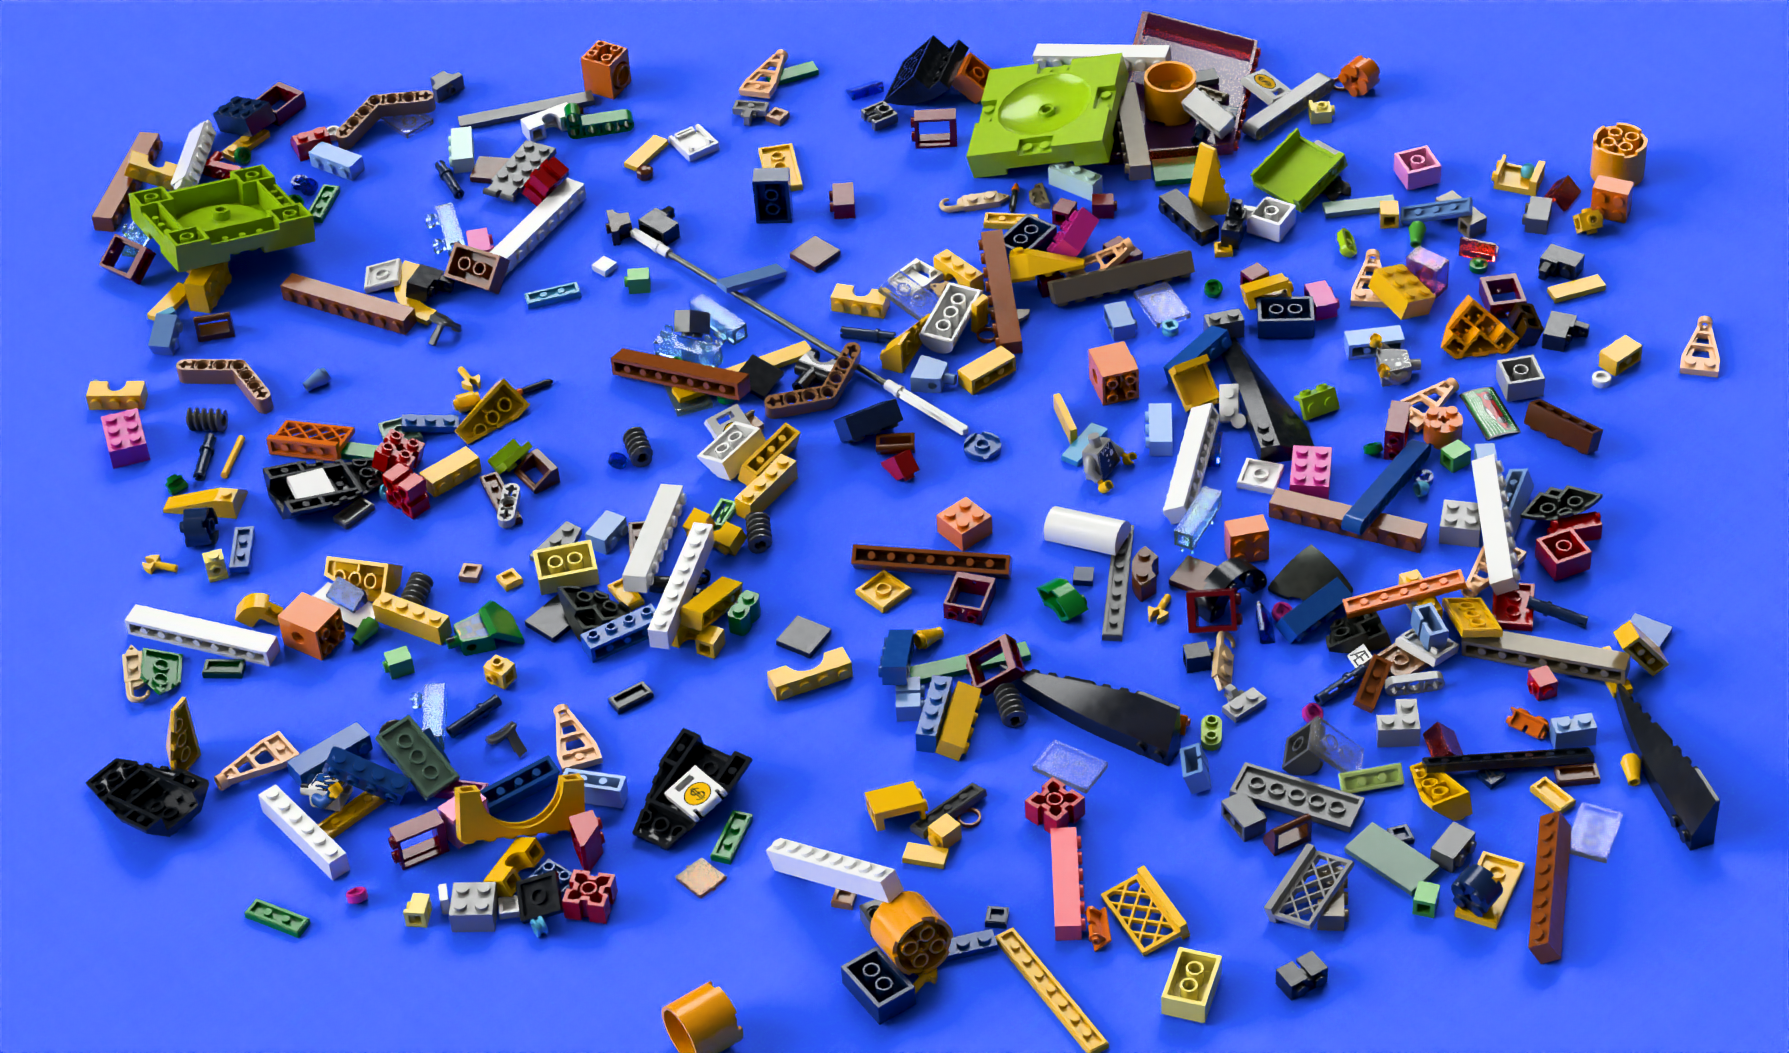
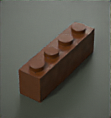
(1563, 426)

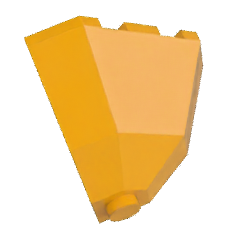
(1476, 332)

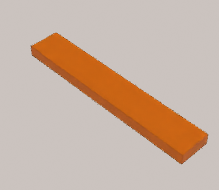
(1404, 593)

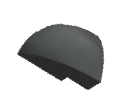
(1560, 503)
(1306, 575)
(588, 609)
(1353, 632)

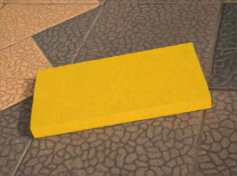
(782, 157)
(1472, 617)
(1508, 873)

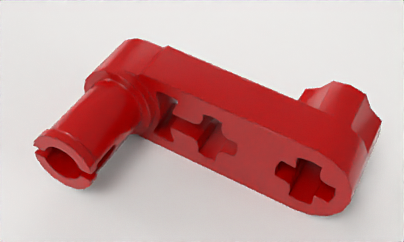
(218, 169)

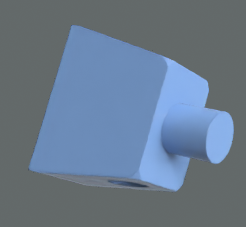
(931, 375)

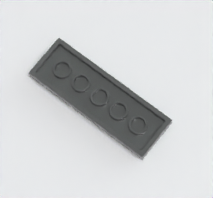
(1298, 796)

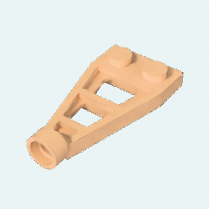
(762, 89)
(1121, 251)
(1367, 297)
(1699, 365)
(1443, 389)
(1477, 583)
(277, 747)
(576, 758)

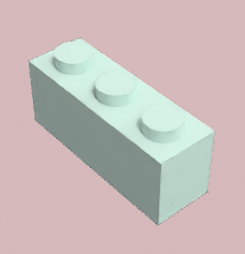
(461, 149)
(1075, 179)

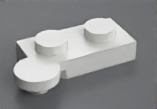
(1230, 406)

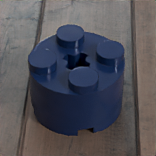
(199, 527)
(1476, 889)

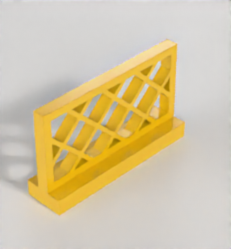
(1162, 906)

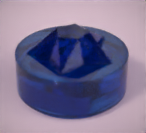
(296, 181)
(309, 186)
(617, 460)
(1424, 475)

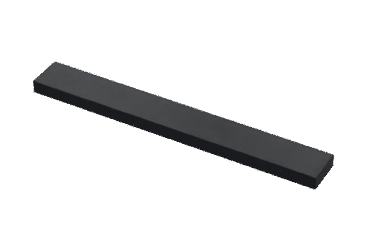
(1508, 760)

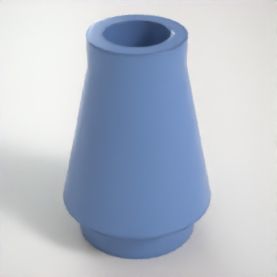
(316, 379)

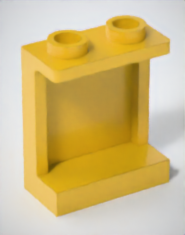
(1509, 178)
(1265, 286)
(1194, 383)
(893, 802)

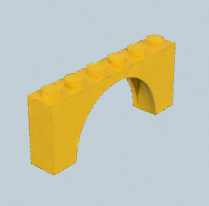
(476, 823)

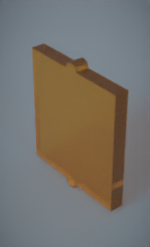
(700, 877)

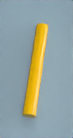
(232, 457)

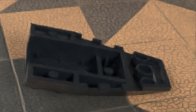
(347, 478)
(148, 796)
(660, 819)

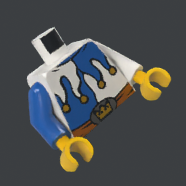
(327, 792)

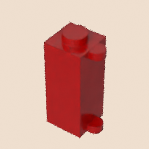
(1586, 525)

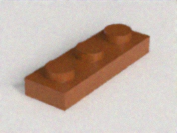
(1372, 683)

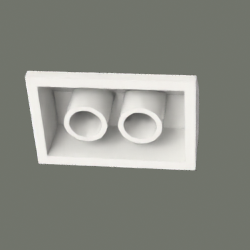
(731, 449)

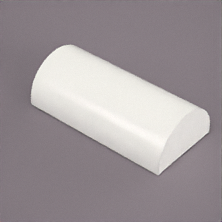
(949, 318)
(1085, 530)

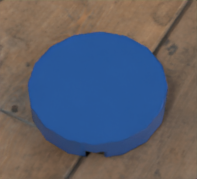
(982, 446)

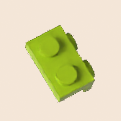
(1317, 401)
(508, 455)

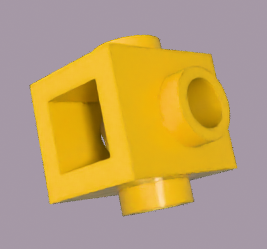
(1588, 221)
(500, 671)

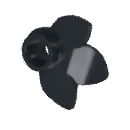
(1337, 188)

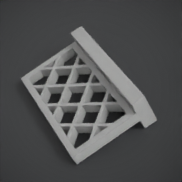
(1295, 882)

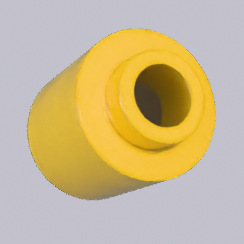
(466, 401)

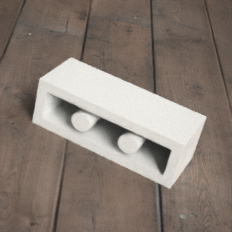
(1209, 113)

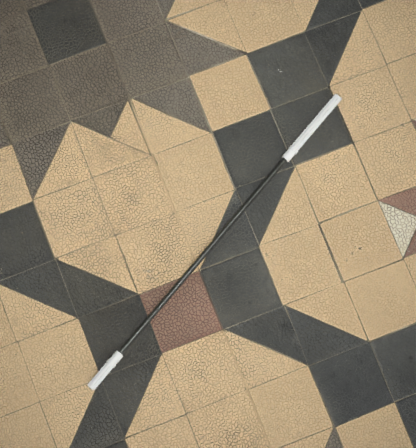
(897, 390)

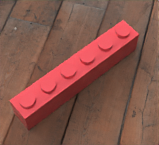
(1066, 884)

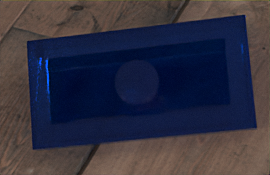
(865, 90)
(1215, 454)
(347, 594)
(1264, 624)

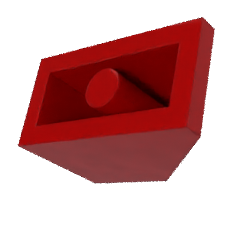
(901, 465)

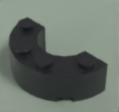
(1230, 574)

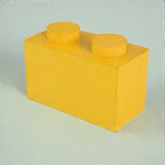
(1620, 355)

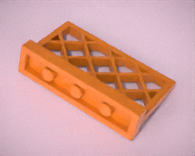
(312, 448)

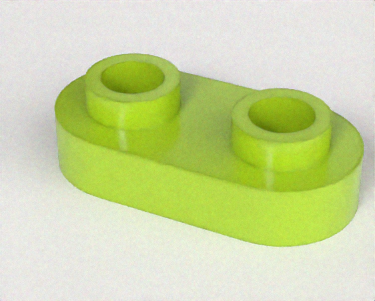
(1346, 243)
(1211, 732)

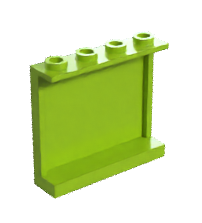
(1298, 171)

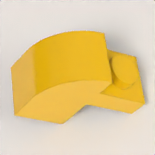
(256, 607)

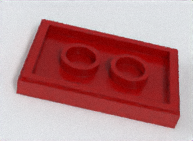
(1511, 608)

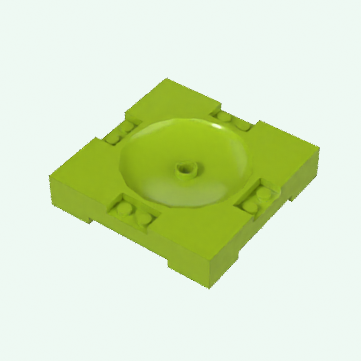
(1048, 115)
(221, 218)

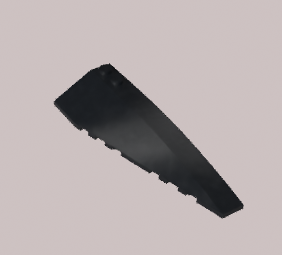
(1268, 416)
(1119, 716)
(1676, 784)

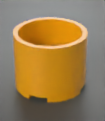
(1164, 90)
(1619, 153)
(911, 933)
(702, 1021)

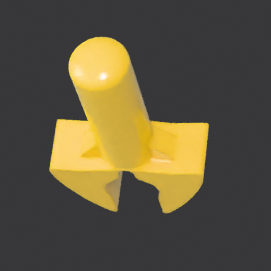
(468, 379)
(153, 563)
(1163, 615)
(923, 978)

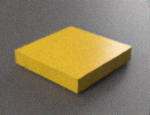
(883, 591)

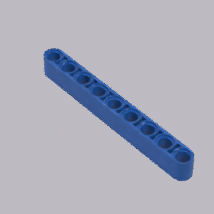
(1386, 487)

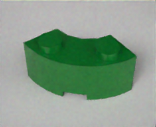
(1062, 598)

